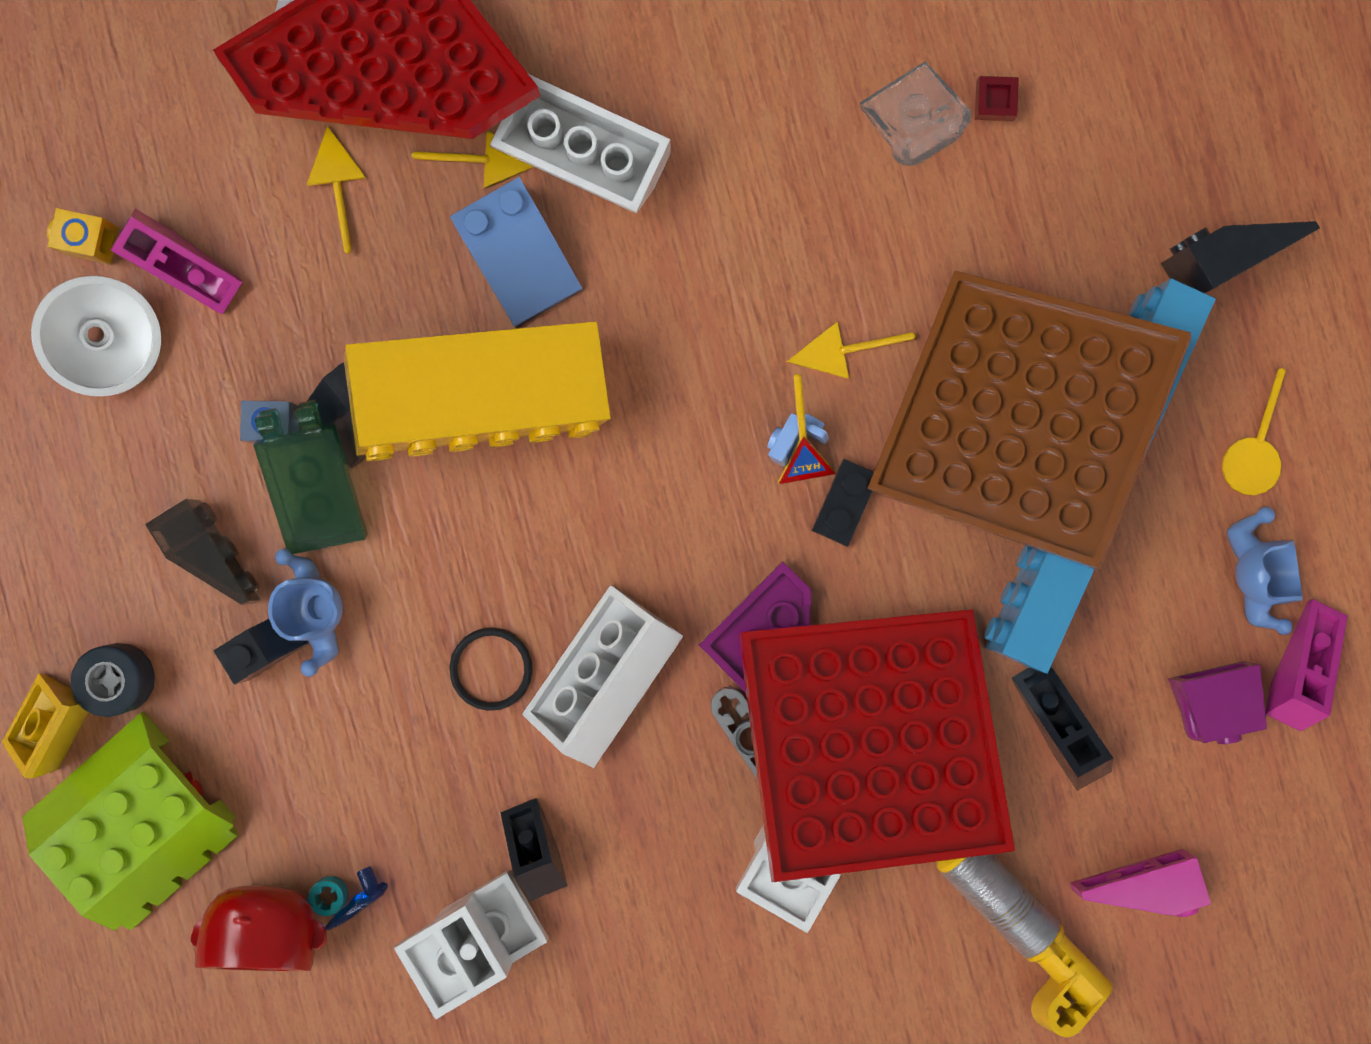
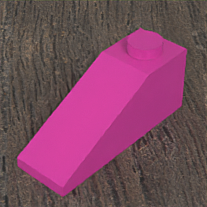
(176, 261)
(1309, 668)
(1160, 885)

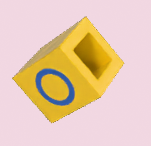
(82, 236)

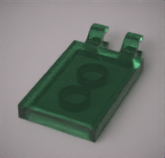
(308, 481)

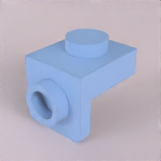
(785, 440)

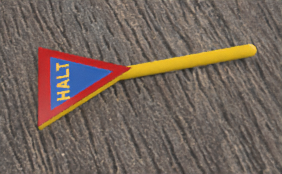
(805, 459)

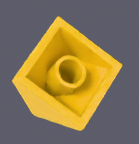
(43, 727)

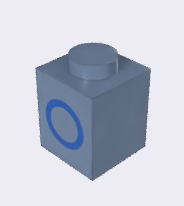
(251, 409)

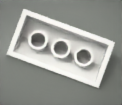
(585, 146)
(601, 677)

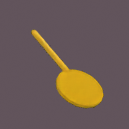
(1252, 463)

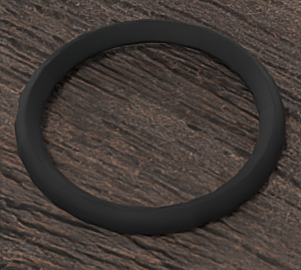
(454, 669)

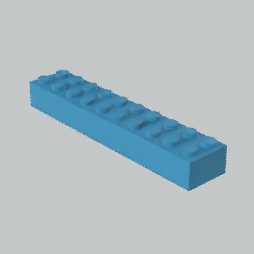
(1049, 587)

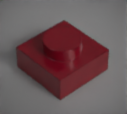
(996, 98)

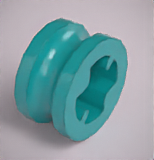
(318, 905)

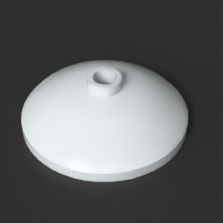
(102, 366)

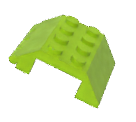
(125, 829)

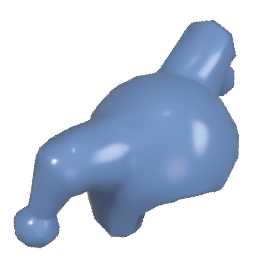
(1264, 571)
(306, 610)

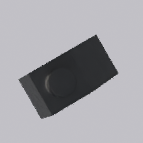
(255, 652)
(533, 850)

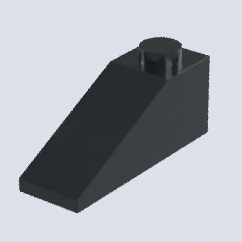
(1064, 727)

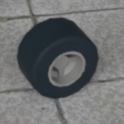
(96, 681)

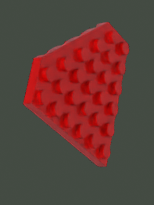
(380, 66)

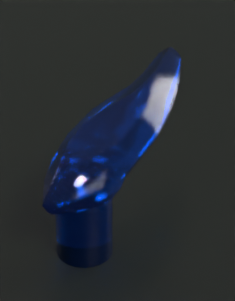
(371, 892)

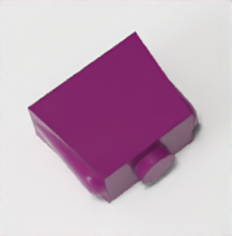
(1221, 702)

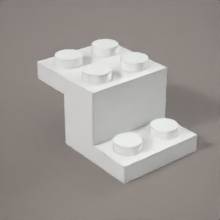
(791, 900)
(471, 944)

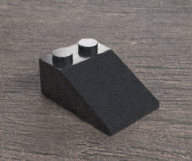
(1214, 258)

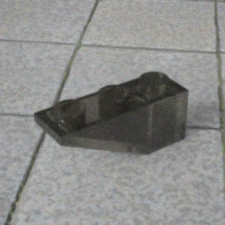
(195, 544)

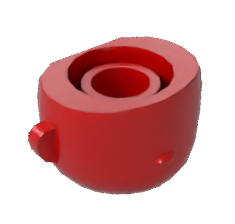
(258, 931)

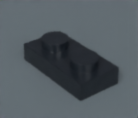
(844, 503)

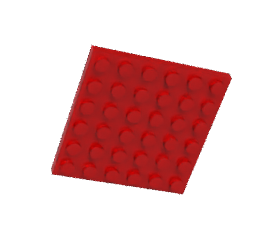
(874, 744)

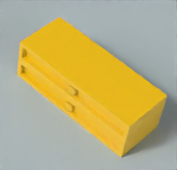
(475, 389)

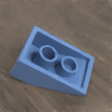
(516, 252)

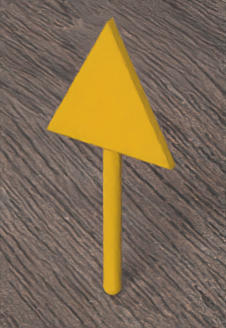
(498, 165)
(334, 167)
(827, 352)

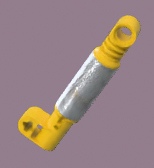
(1037, 938)

